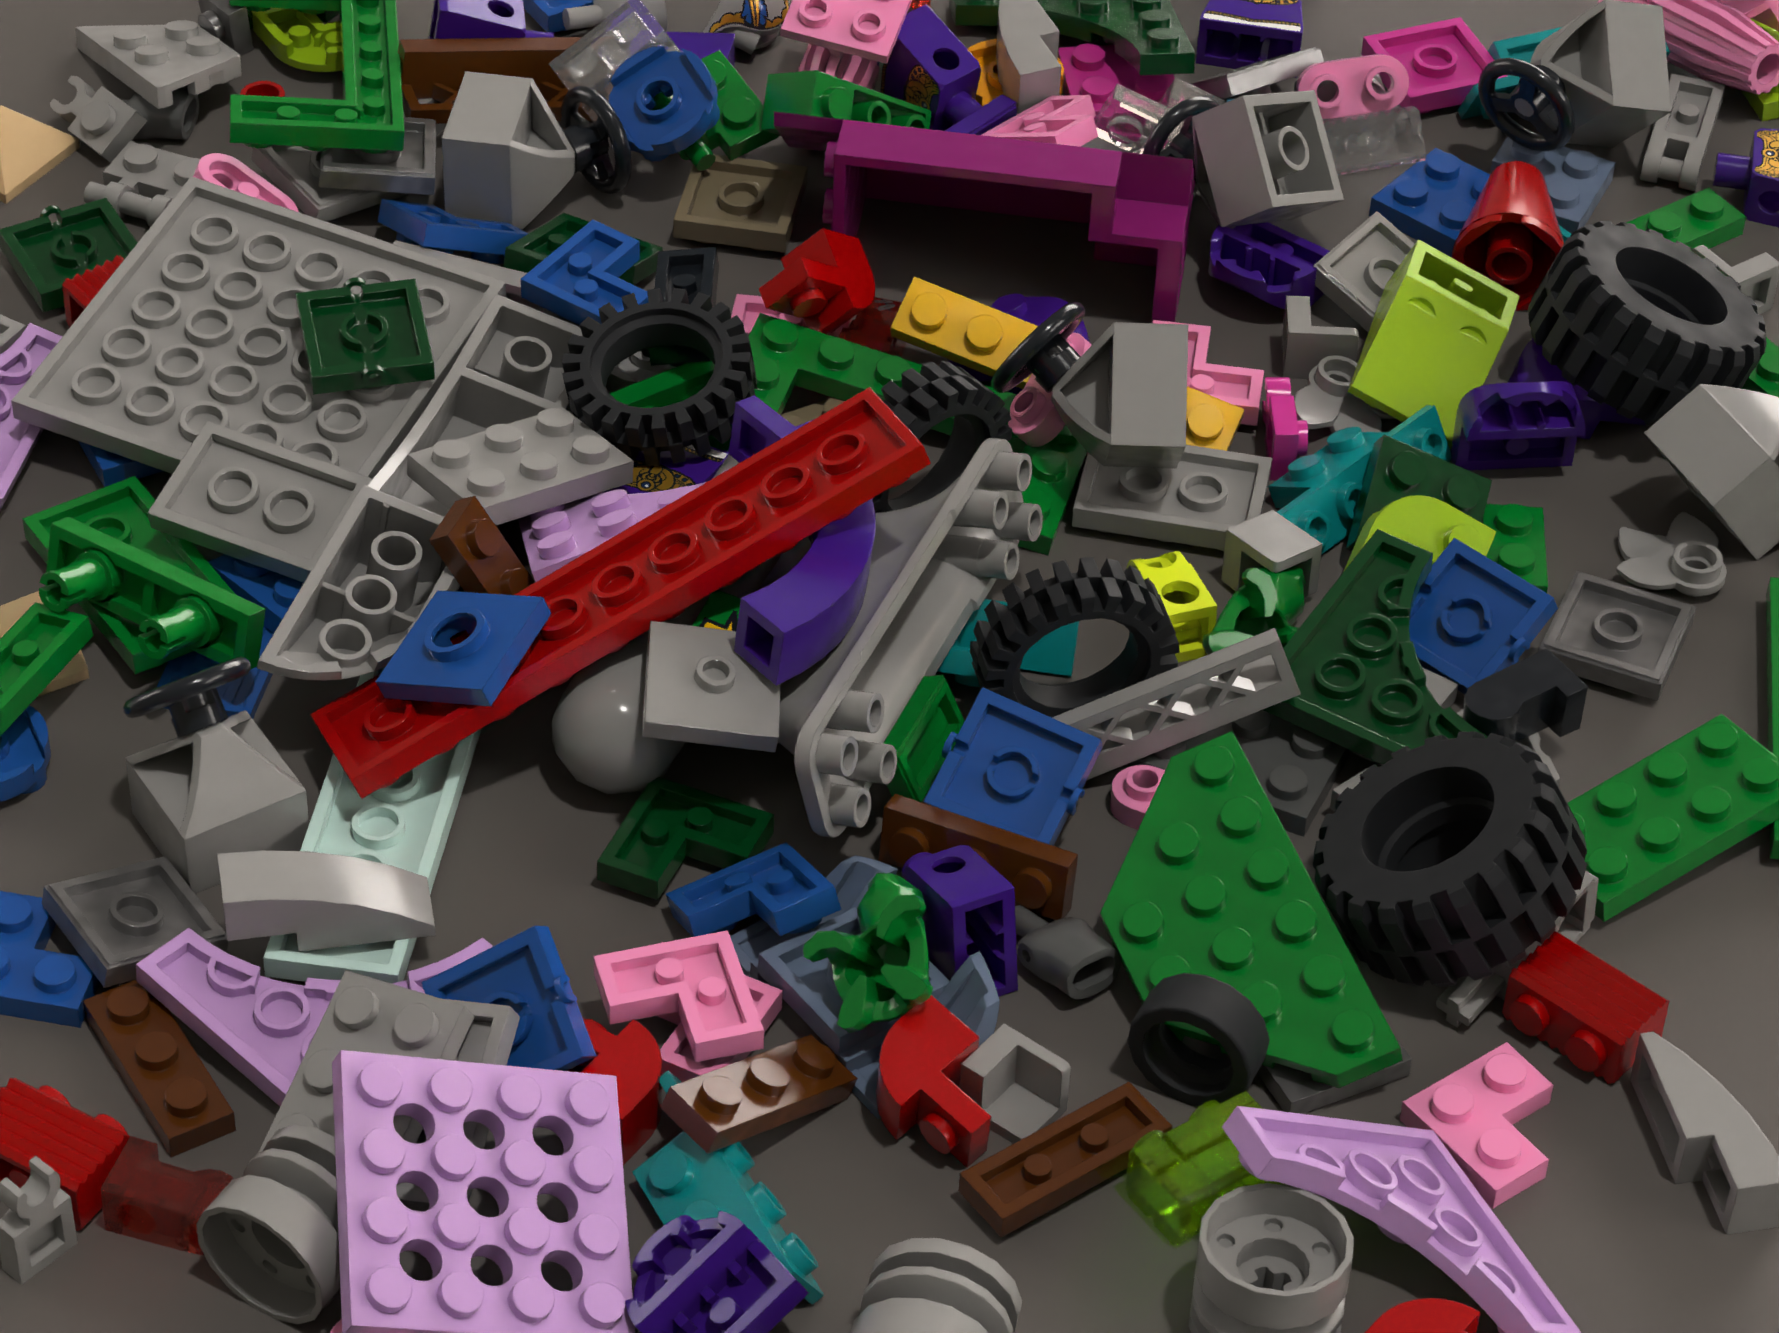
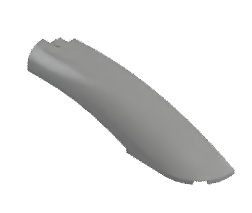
(380, 558)

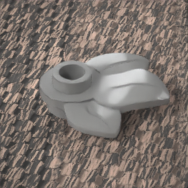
(1328, 402)
(1681, 560)

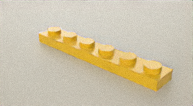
(986, 337)

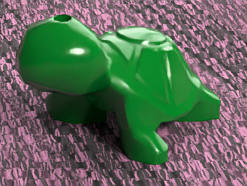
(1260, 605)
(884, 966)

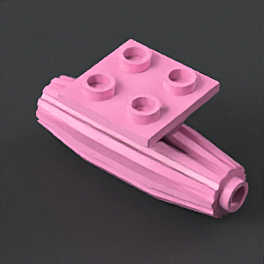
(846, 35)
(1722, 42)

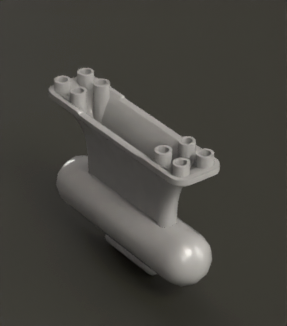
(923, 584)

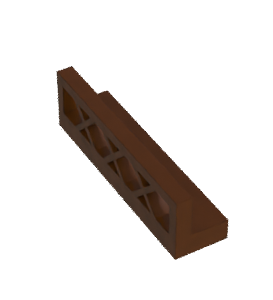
(438, 66)

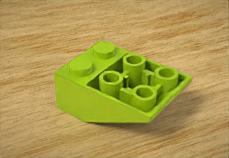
(1432, 337)

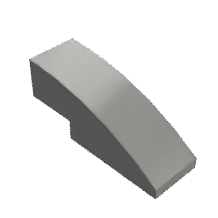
(1027, 53)
(322, 899)
(1707, 1136)

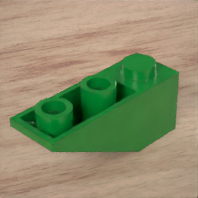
(831, 97)

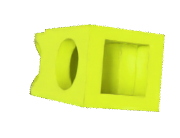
(1185, 600)

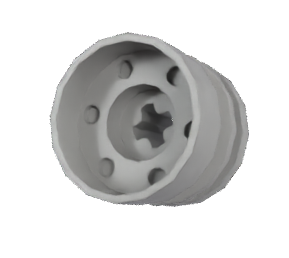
(278, 1227)
(1271, 1263)
(937, 1289)

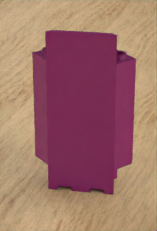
(1130, 200)

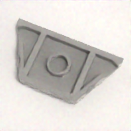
(161, 57)

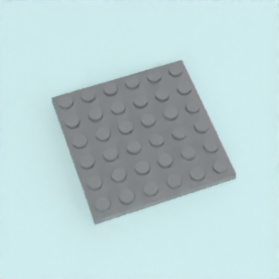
(211, 332)

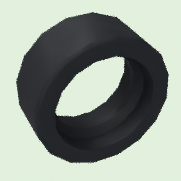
(1220, 1013)

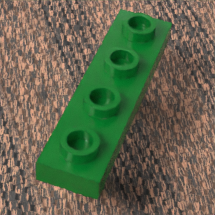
(163, 599)

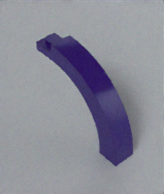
(818, 600)

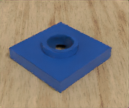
(477, 668)

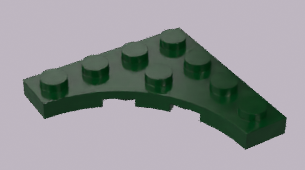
(1141, 30)
(1358, 660)

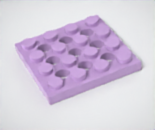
(510, 1103)

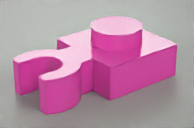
(1284, 433)

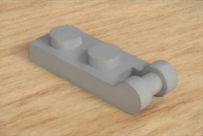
(1683, 132)

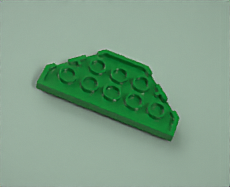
(1229, 899)

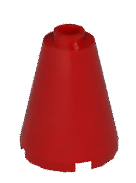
(1511, 231)

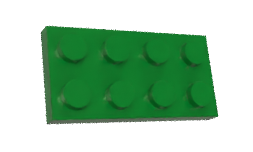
(122, 514)
(1675, 811)

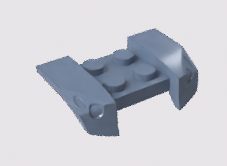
(813, 994)

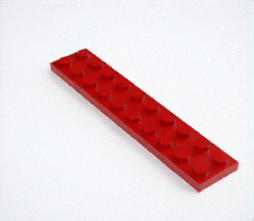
(646, 577)

